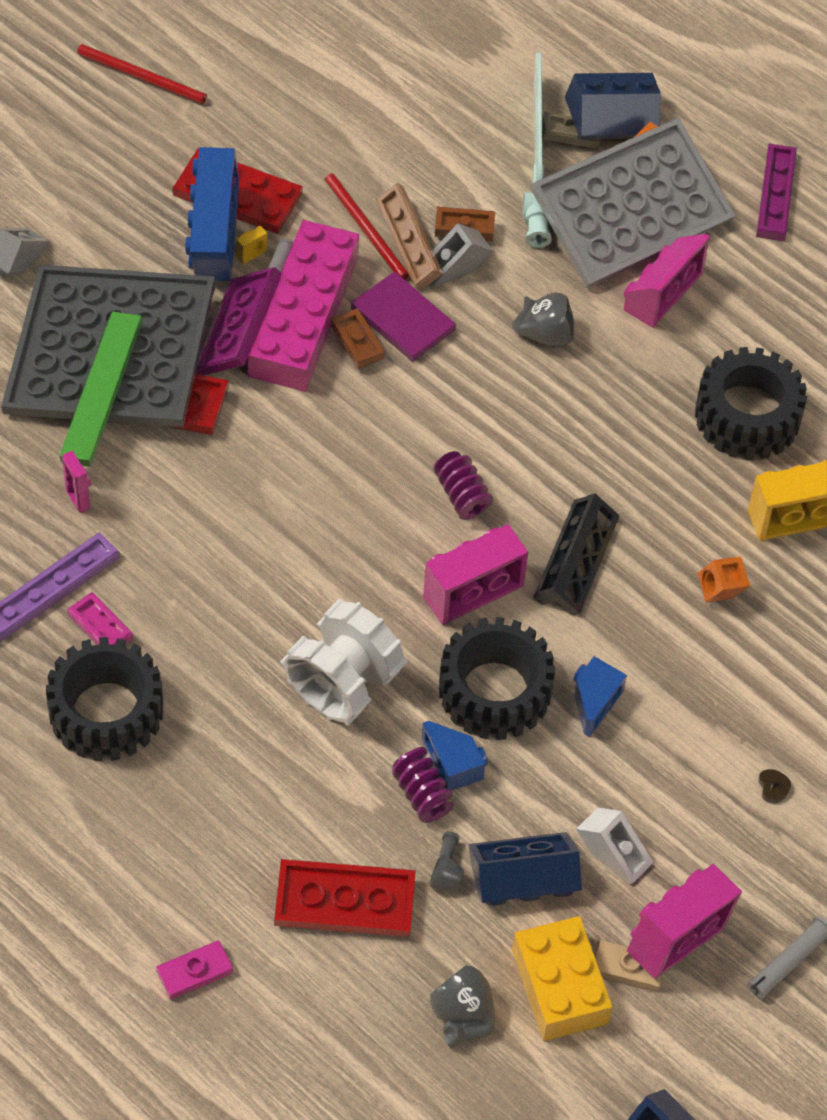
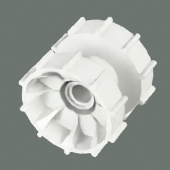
(353, 652)

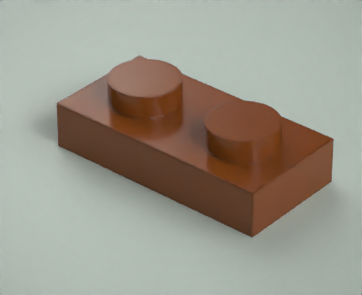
(480, 220)
(357, 338)

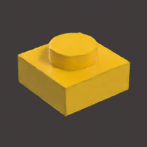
(251, 245)

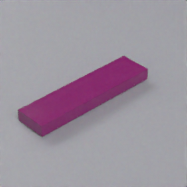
(776, 192)

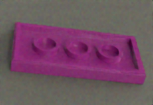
(237, 321)

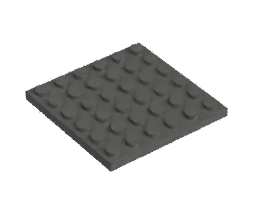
(66, 328)

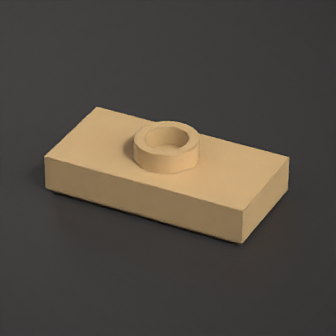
(620, 966)

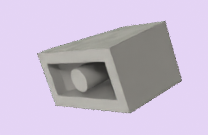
(19, 249)
(460, 253)

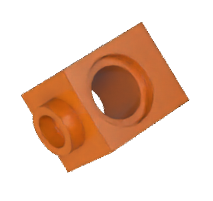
(723, 579)

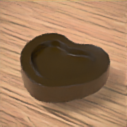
(774, 785)

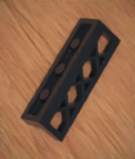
(571, 543)

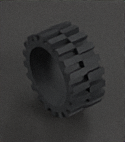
(745, 431)
(496, 645)
(97, 666)

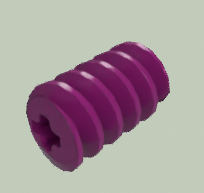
(462, 484)
(422, 785)

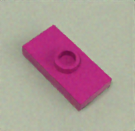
(76, 481)
(98, 620)
(194, 969)

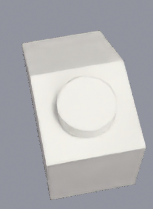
(615, 843)

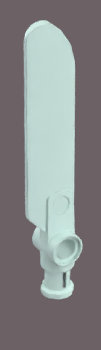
(538, 231)

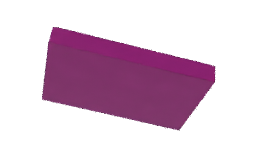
(403, 316)

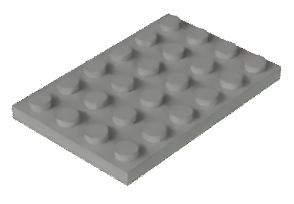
(632, 201)

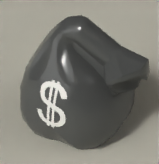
(546, 320)
(465, 1006)

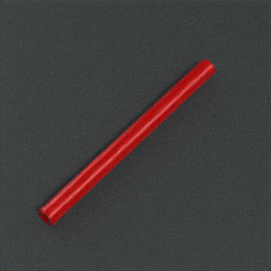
(142, 74)
(366, 226)

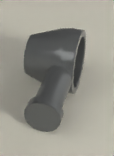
(446, 872)

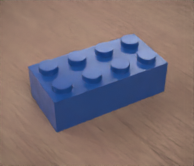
(213, 213)

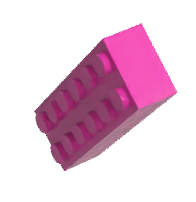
(303, 305)

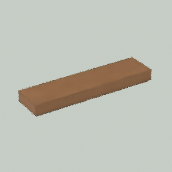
(409, 237)

